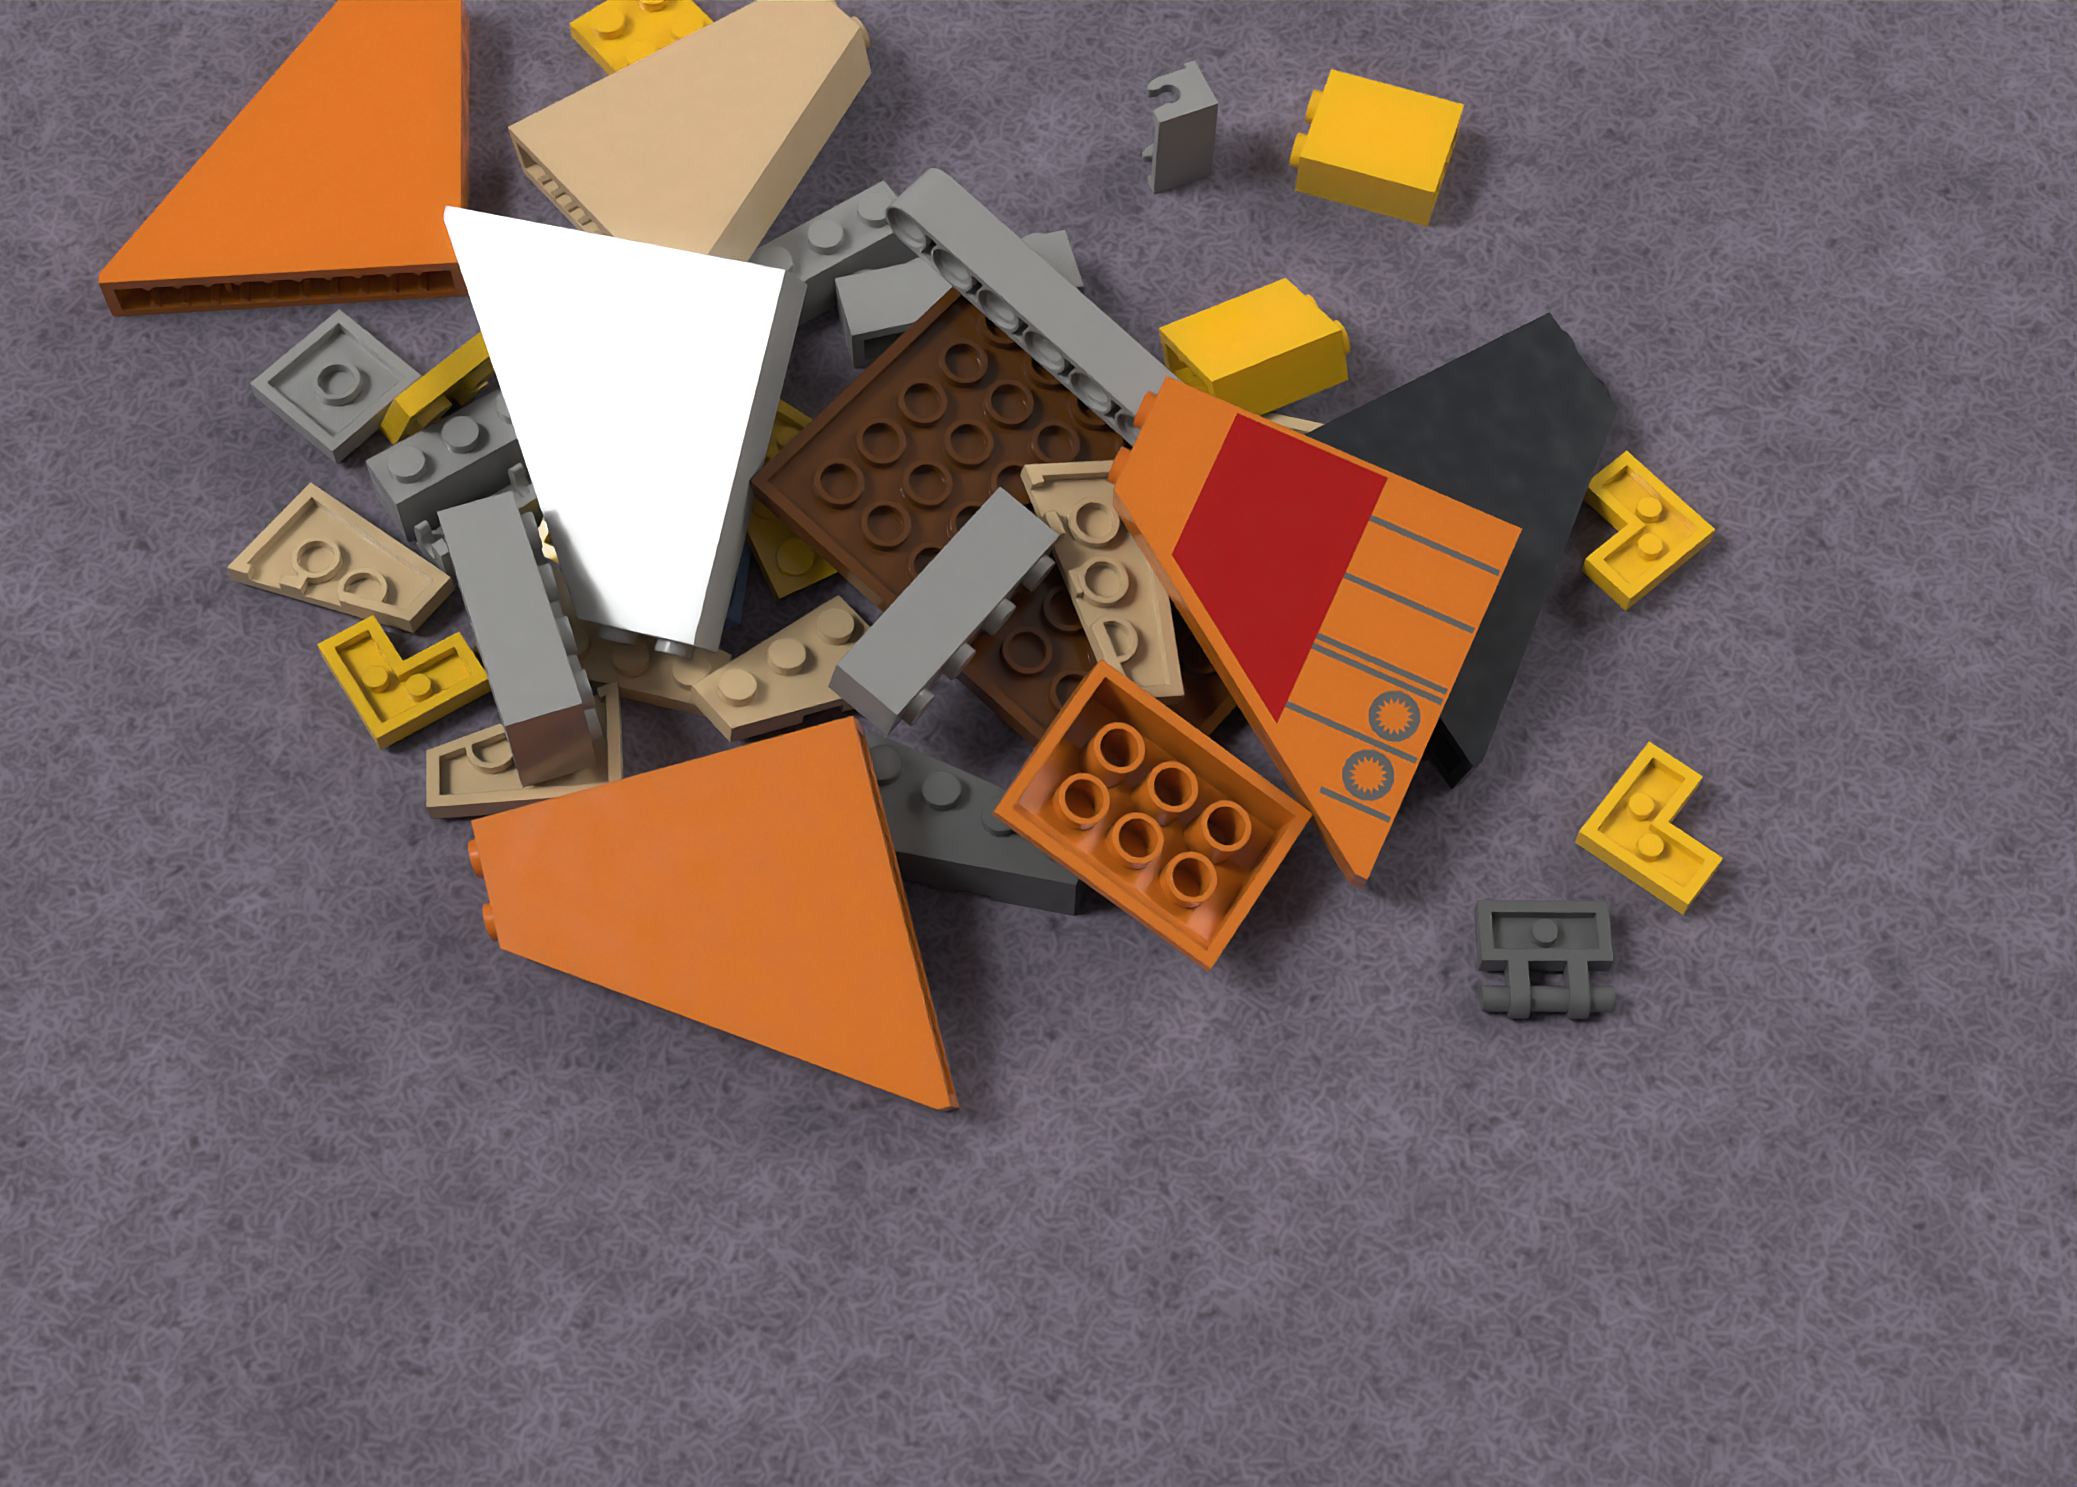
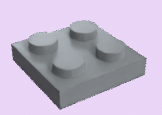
(335, 385)

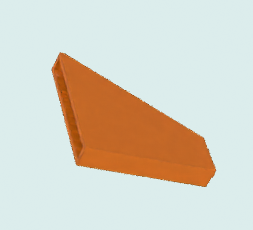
(323, 178)
(734, 896)

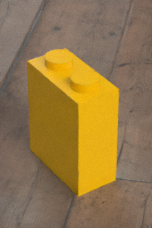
(1376, 146)
(1258, 348)

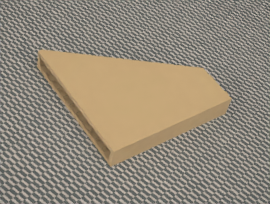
(703, 133)

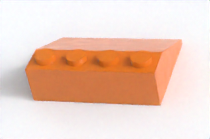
(1152, 814)

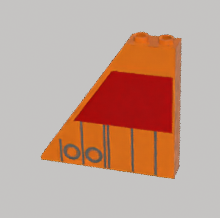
(1315, 593)

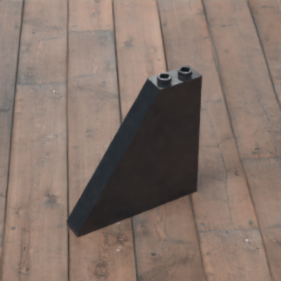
(1517, 439)

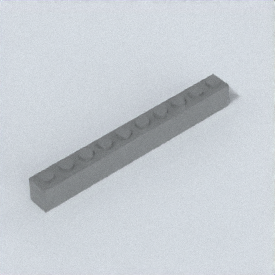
(474, 447)

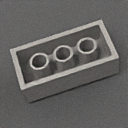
(522, 637)

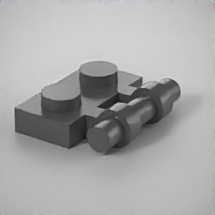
(1544, 937)

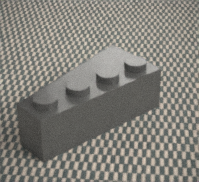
(954, 843)

